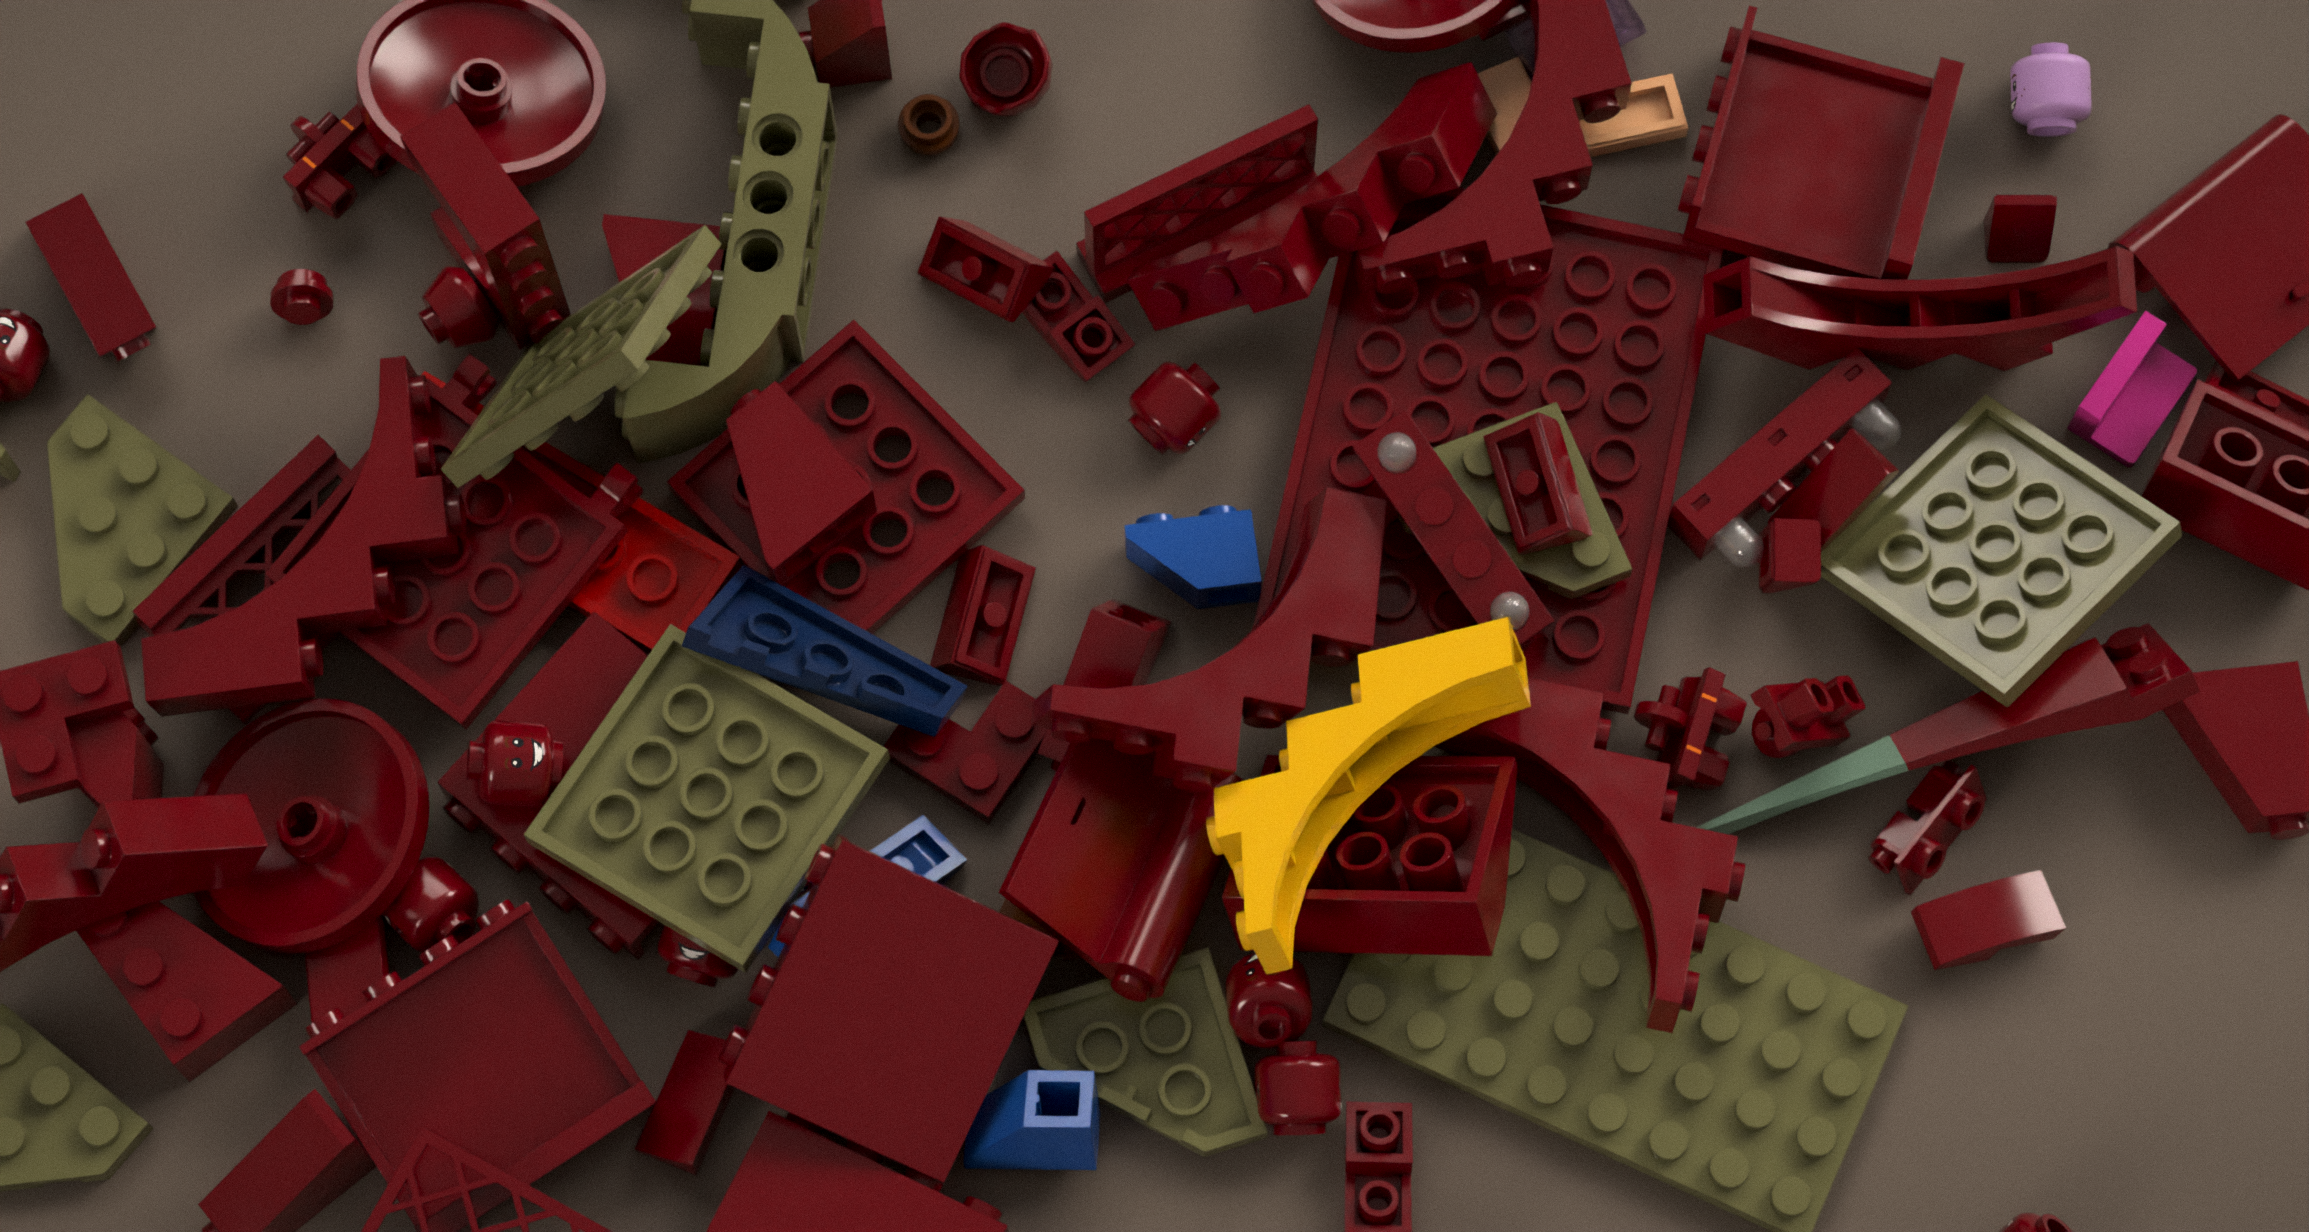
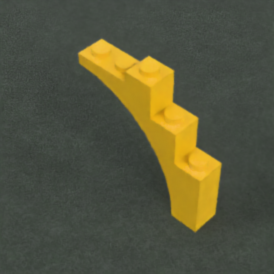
(1337, 758)

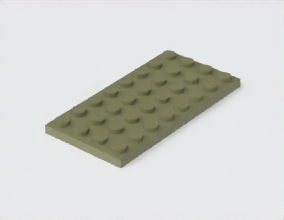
(1731, 1107)

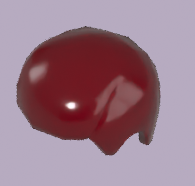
(1006, 69)

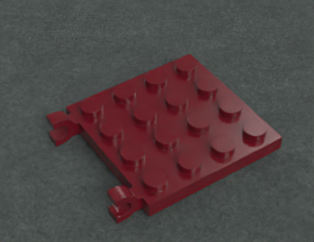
(525, 556)

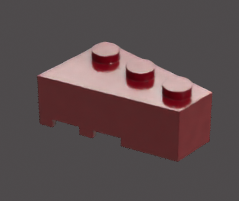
(185, 984)

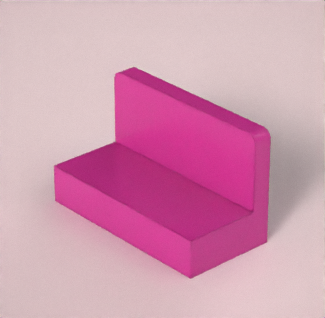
(2133, 394)

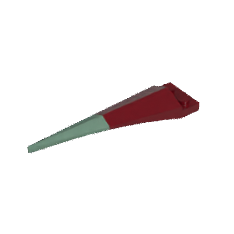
(2081, 690)

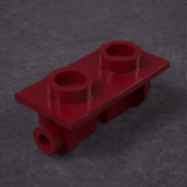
(1948, 804)

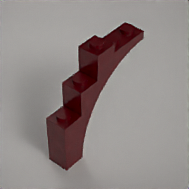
(1545, 158)
(1346, 208)
(1909, 323)
(266, 644)
(1195, 717)
(1621, 802)
(124, 860)

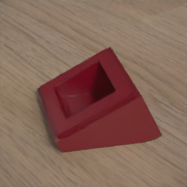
(2019, 228)
(1790, 554)

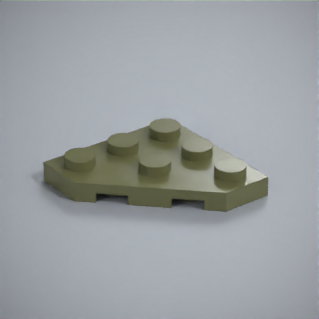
(122, 517)
(1566, 569)
(1158, 1059)
(56, 1115)

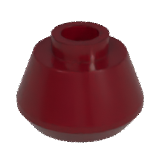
(457, 310)

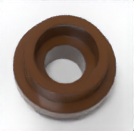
(928, 108)

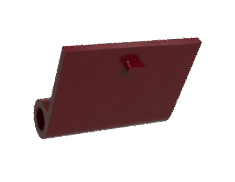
(2235, 248)
(1117, 865)

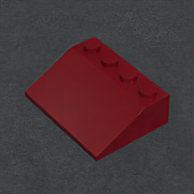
(1412, 864)

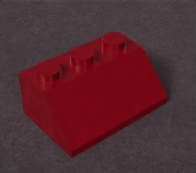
(2238, 481)

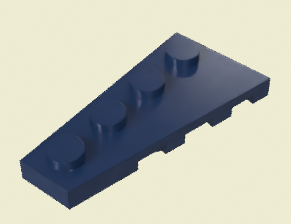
(812, 649)

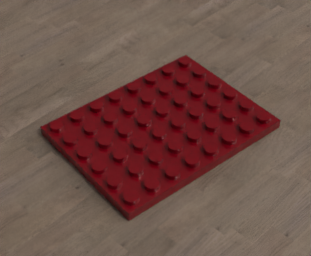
(1600, 333)

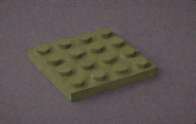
(584, 358)
(1998, 549)
(707, 798)

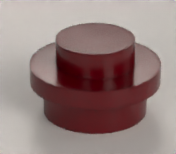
(301, 297)

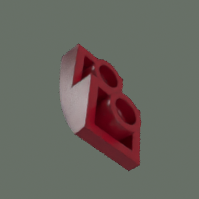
(1076, 323)
(1987, 918)
(1378, 1167)

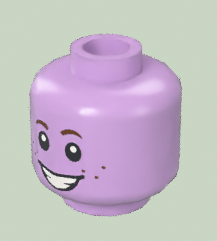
(2050, 90)

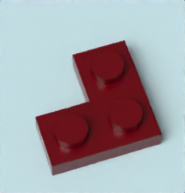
(43, 702)
(976, 765)

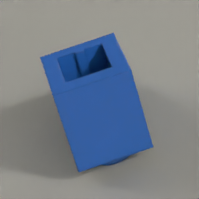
(1201, 557)
(1037, 1123)

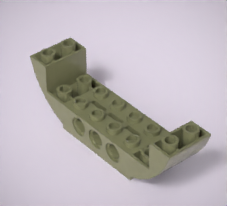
(767, 239)

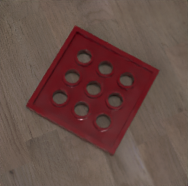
(938, 451)

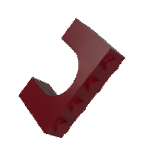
(488, 225)

